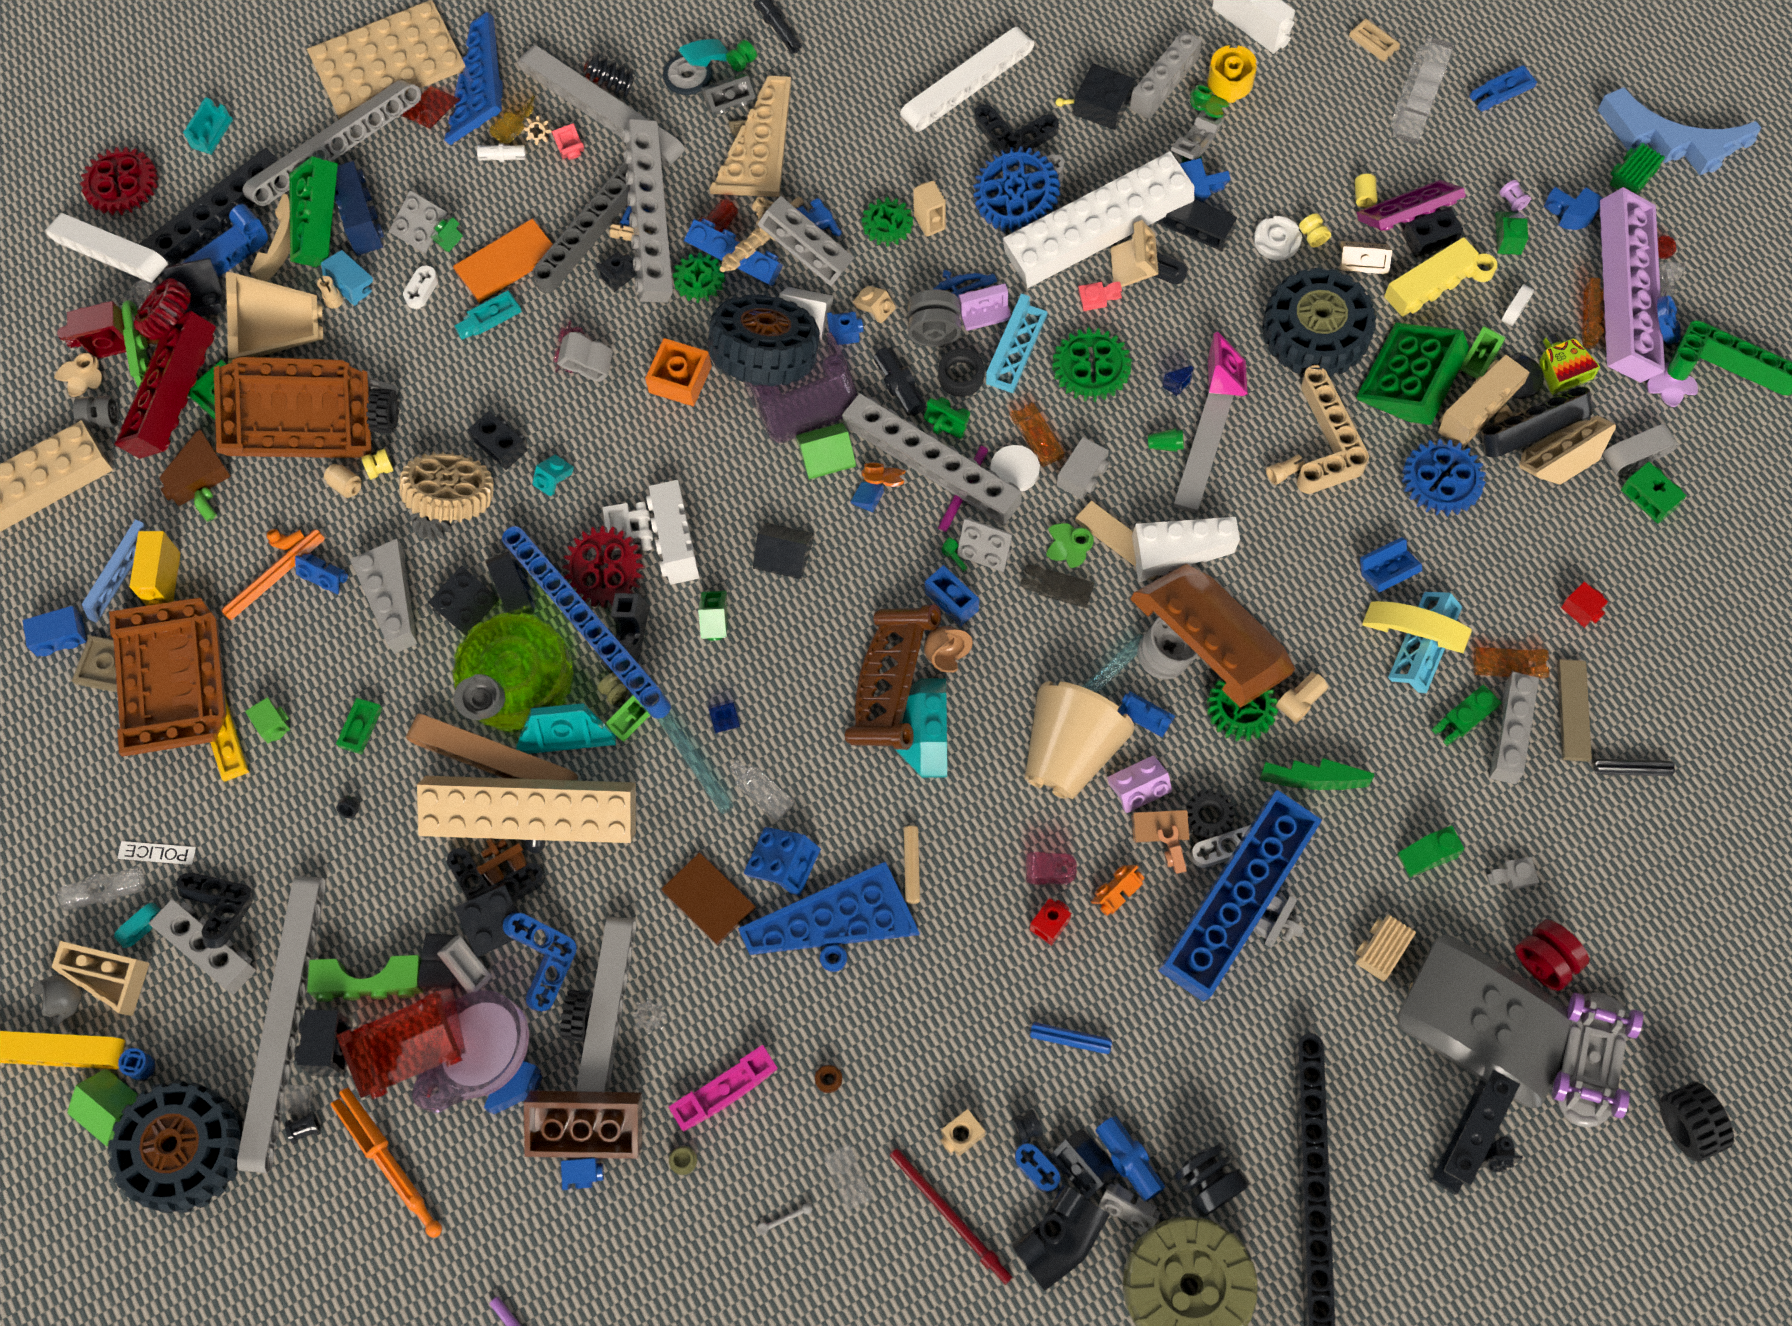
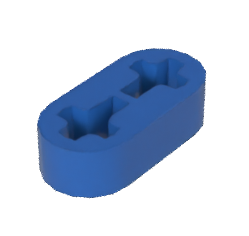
(1042, 1163)

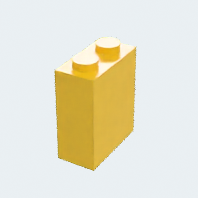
(155, 568)

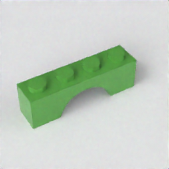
(330, 980)

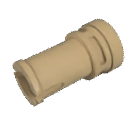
(330, 294)
(1279, 471)

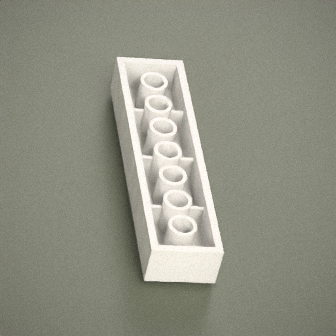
(1098, 219)

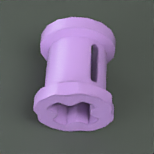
(1516, 203)

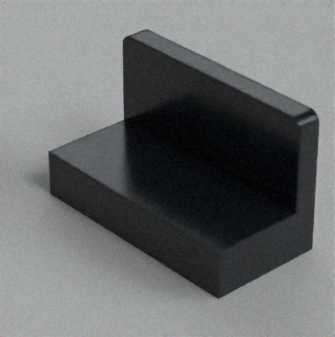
(1084, 1163)

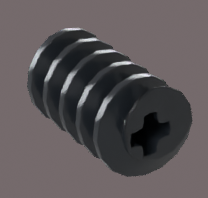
(610, 74)

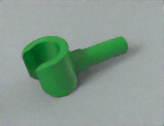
(949, 548)

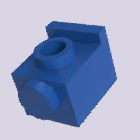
(845, 327)
(581, 1172)

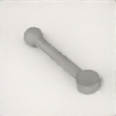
(763, 1228)

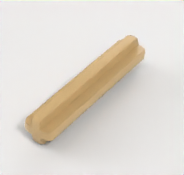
(911, 855)

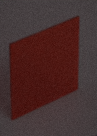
(431, 107)

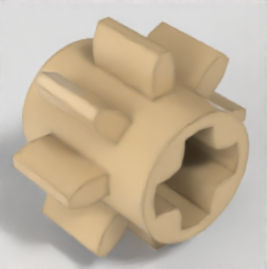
(533, 134)

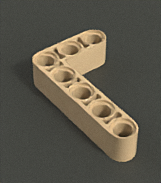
(1334, 433)

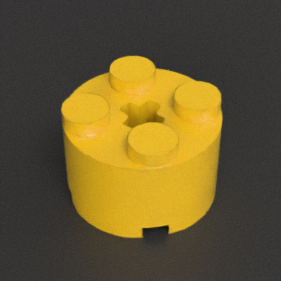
(1232, 73)

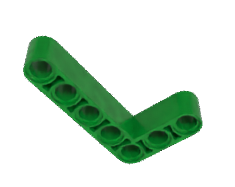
(1731, 354)

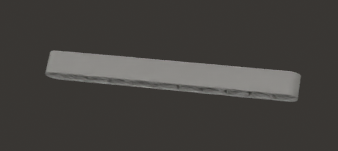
(281, 1024)

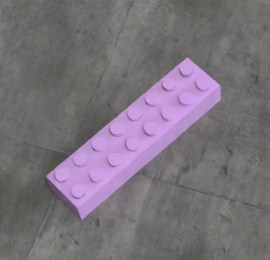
(1631, 285)

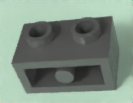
(728, 93)

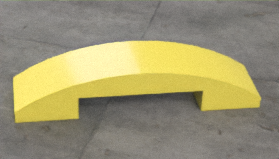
(1418, 622)

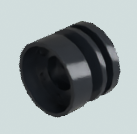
(1211, 1179)

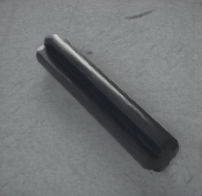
(1634, 767)

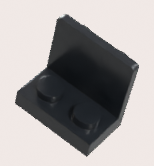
(203, 284)

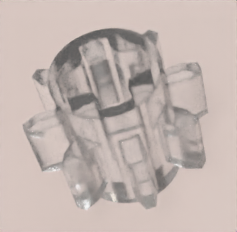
(643, 1010)

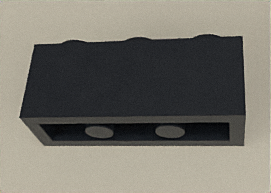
(1201, 223)

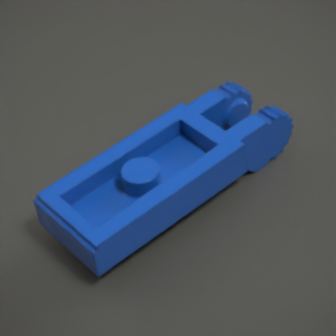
(1503, 87)

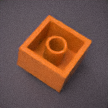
(678, 372)

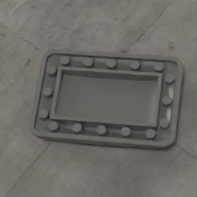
(1486, 1018)

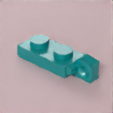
(488, 315)

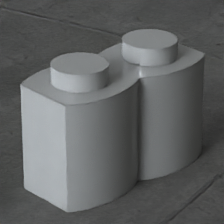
(585, 356)

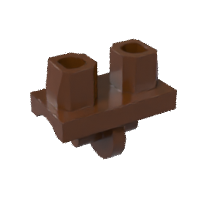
(491, 869)

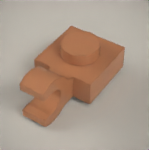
(1174, 855)

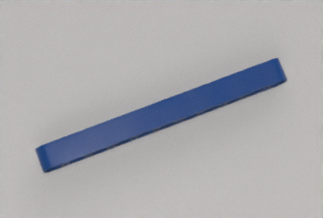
(576, 611)

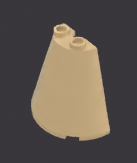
(268, 317)
(1072, 737)

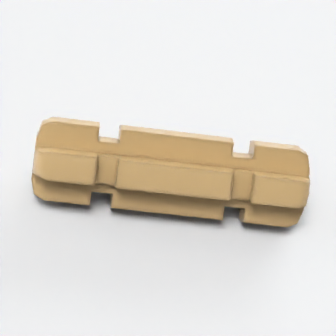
(626, 232)

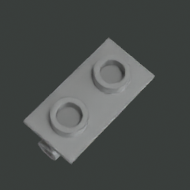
(1117, 1202)

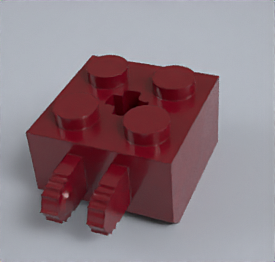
(95, 329)

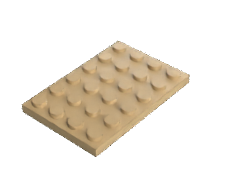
(373, 57)

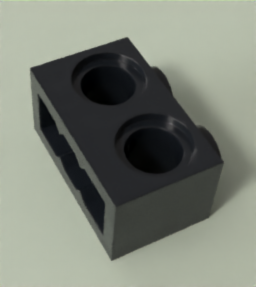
(1433, 234)
(494, 442)

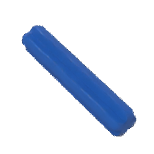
(1071, 1038)

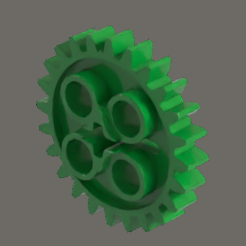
(1113, 363)

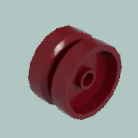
(1552, 954)

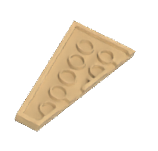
(758, 150)

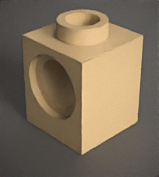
(967, 1122)

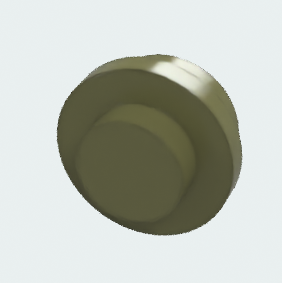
(682, 1160)

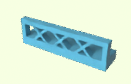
(1008, 340)
(1428, 655)

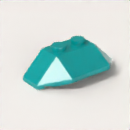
(928, 718)

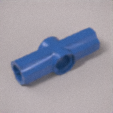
(1130, 1158)

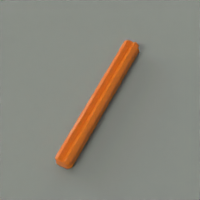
(271, 575)

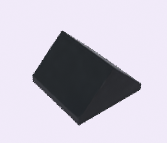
(782, 550)

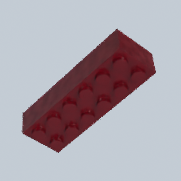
(165, 387)

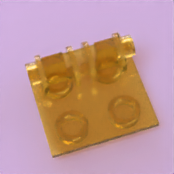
(511, 124)

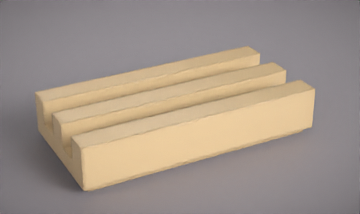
(1372, 42)

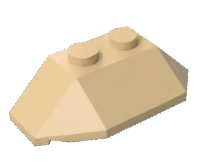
(1568, 450)

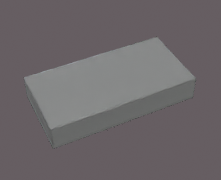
(464, 964)

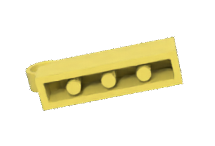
(1438, 274)

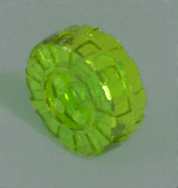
(534, 652)

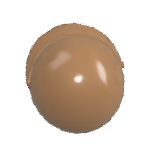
(946, 646)

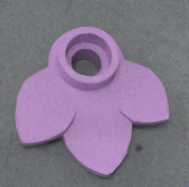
(1672, 390)

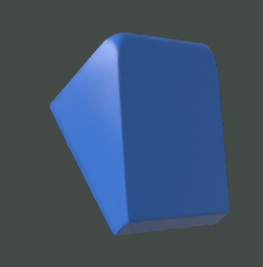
(868, 496)

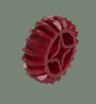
(162, 309)

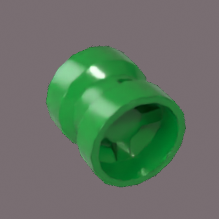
(741, 55)

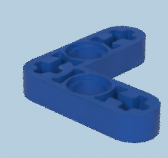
(551, 957)

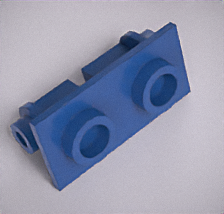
(313, 570)
(1146, 714)

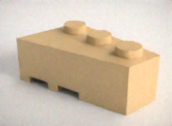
(103, 974)

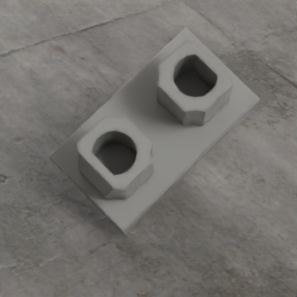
(1271, 930)

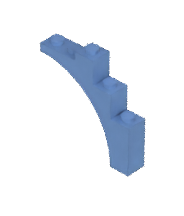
(1701, 147)

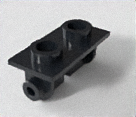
(1501, 1155)

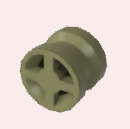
(613, 689)

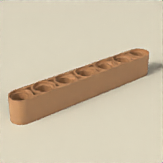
(482, 752)

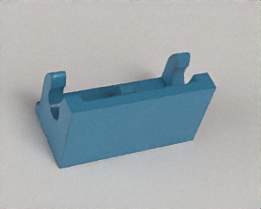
(347, 277)

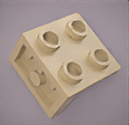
(1135, 258)

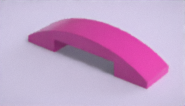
(724, 1089)

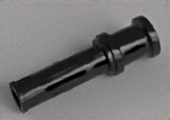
(773, 16)

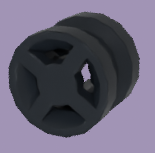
(1027, 1126)

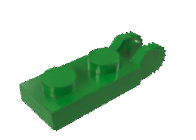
(1468, 714)

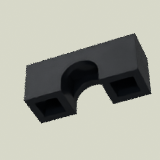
(630, 616)

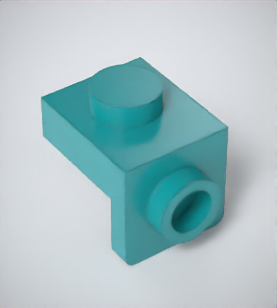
(550, 473)

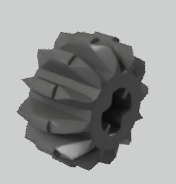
(428, 528)

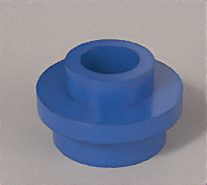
(833, 950)

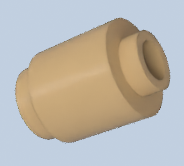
(342, 480)

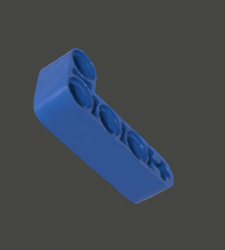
(236, 243)

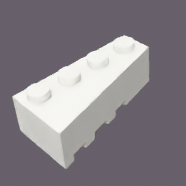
(673, 532)
(1171, 544)

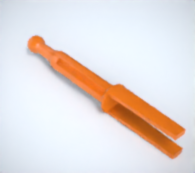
(376, 1149)

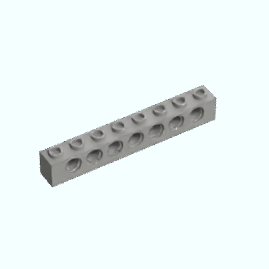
(646, 135)
(998, 507)

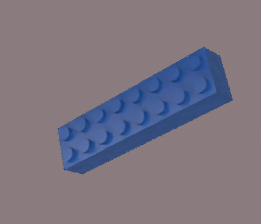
(1239, 896)

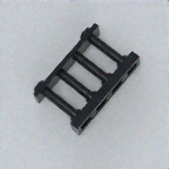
(1475, 1132)

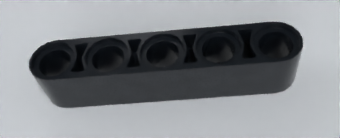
(1537, 422)

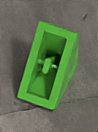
(1482, 352)
(627, 718)

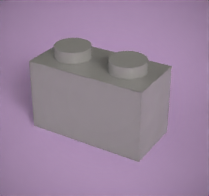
(1083, 468)

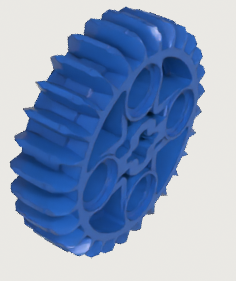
(1010, 182)

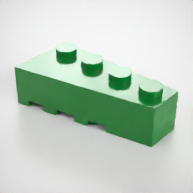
(311, 210)

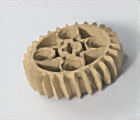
(446, 487)

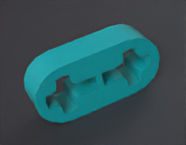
(136, 926)

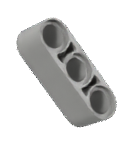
(1640, 449)

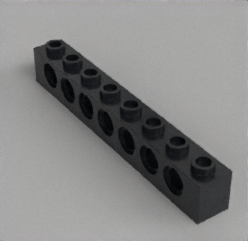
(206, 215)

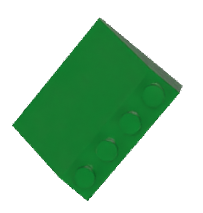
(1414, 371)

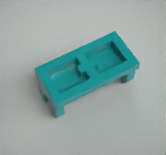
(207, 126)

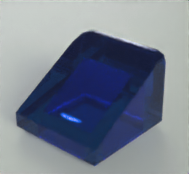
(1178, 380)
(723, 716)

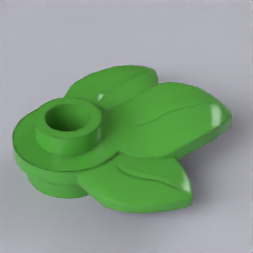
(1066, 546)

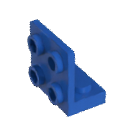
(783, 859)

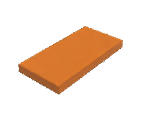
(503, 260)

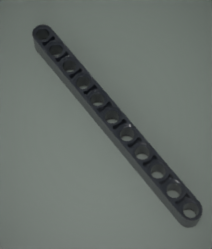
(1317, 1176)

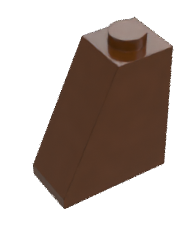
(192, 470)

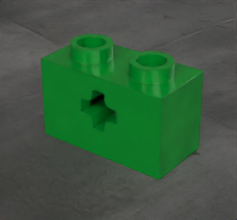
(1653, 492)

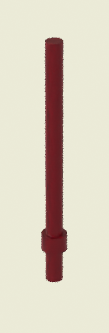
(988, 1258)

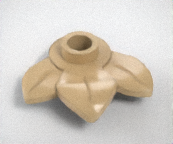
(79, 376)

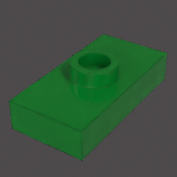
(359, 726)

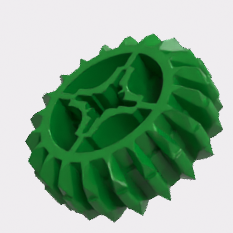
(1251, 712)

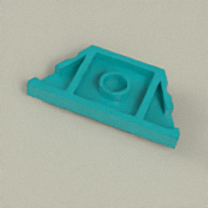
(563, 729)

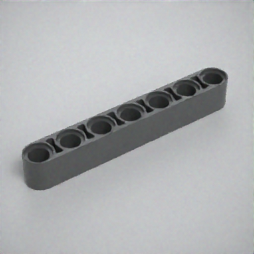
(610, 199)

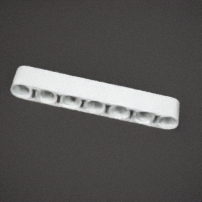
(967, 79)
(106, 247)

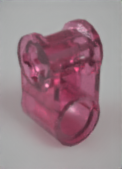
(1047, 868)

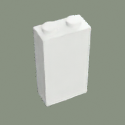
(1263, 20)

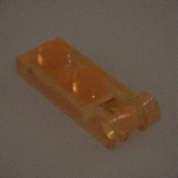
(1592, 314)
(1037, 434)
(1505, 661)

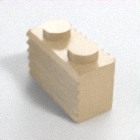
(929, 208)
(1385, 947)

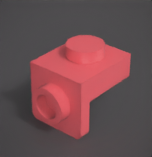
(568, 142)

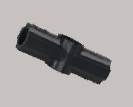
(899, 381)

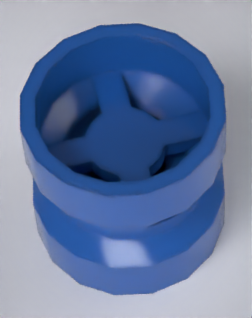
(141, 1068)

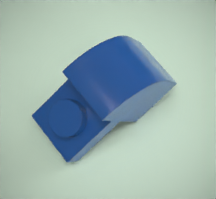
(1202, 183)
(1574, 212)

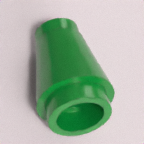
(1167, 440)

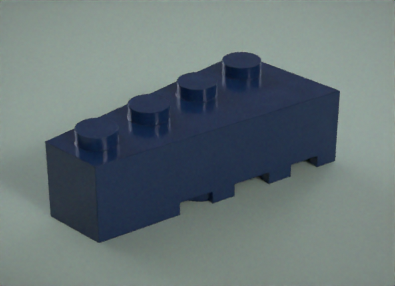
(355, 210)

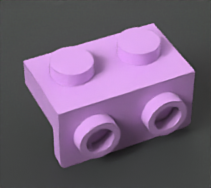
(984, 307)
(1140, 783)

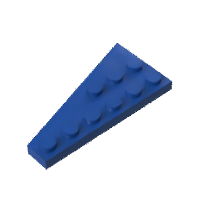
(479, 83)
(848, 912)

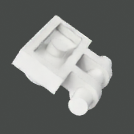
(620, 518)

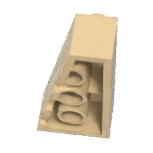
(1482, 401)

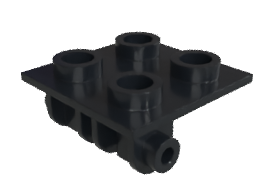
(463, 600)

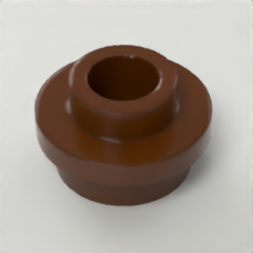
(828, 1070)

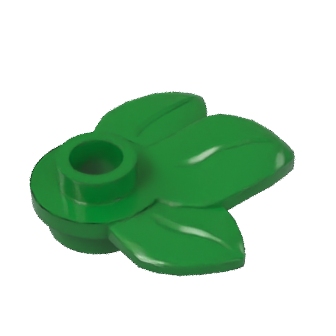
(1203, 99)

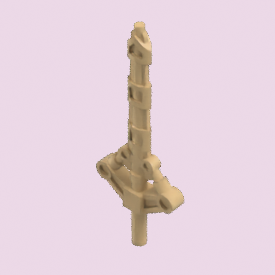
(756, 238)

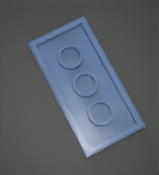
(112, 575)

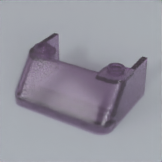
(809, 405)

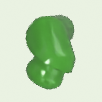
(202, 505)

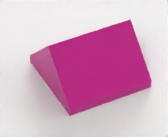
(1226, 368)

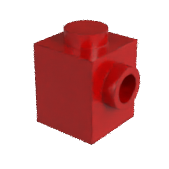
(1585, 605)
(1051, 920)

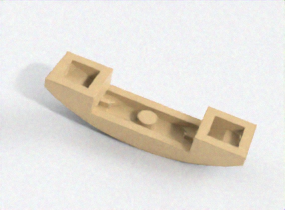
(268, 264)

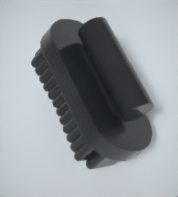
(1171, 269)

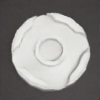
(1277, 238)
(1017, 466)

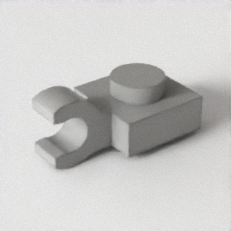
(1517, 873)

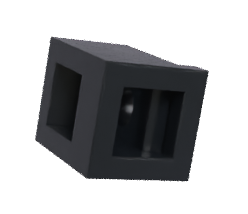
(616, 270)

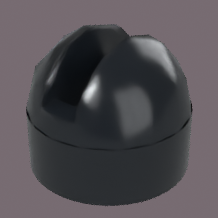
(348, 807)
(534, 846)

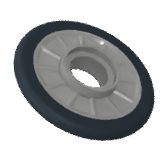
(685, 86)

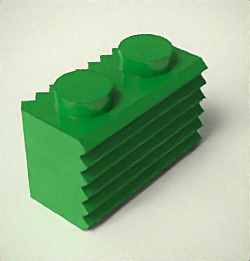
(1637, 169)

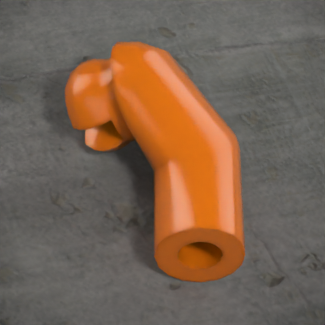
(282, 541)

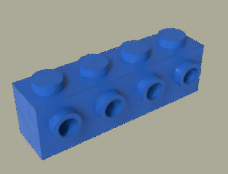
(718, 244)

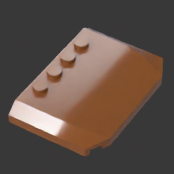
(291, 408)
(1218, 631)
(167, 676)

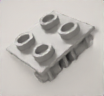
(416, 221)
(984, 544)

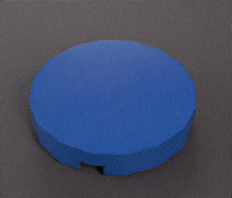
(1667, 319)

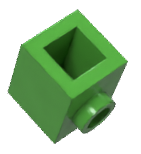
(268, 720)

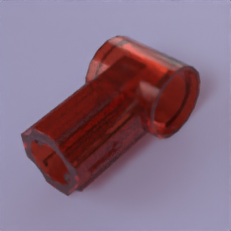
(722, 214)

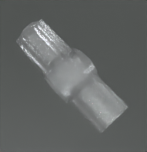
(86, 891)

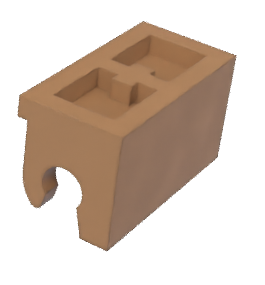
(1146, 824)

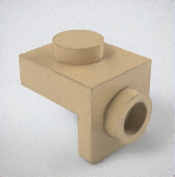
(875, 301)

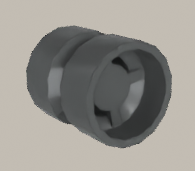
(99, 411)

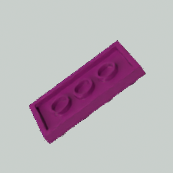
(1410, 204)

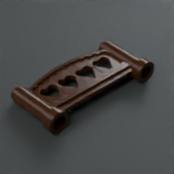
(888, 727)

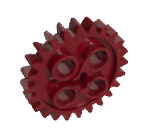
(103, 179)
(581, 568)

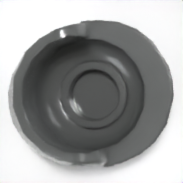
(479, 697)
(59, 997)

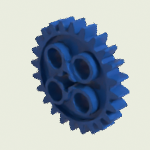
(1461, 491)

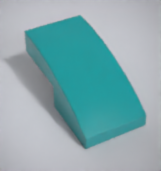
(703, 51)

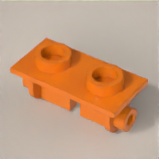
(1109, 894)

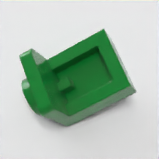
(446, 234)

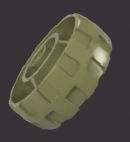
(1192, 1251)

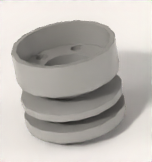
(1164, 652)

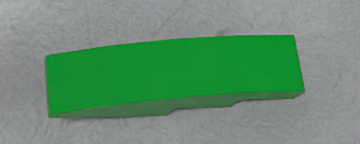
(1326, 776)

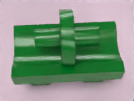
(945, 418)

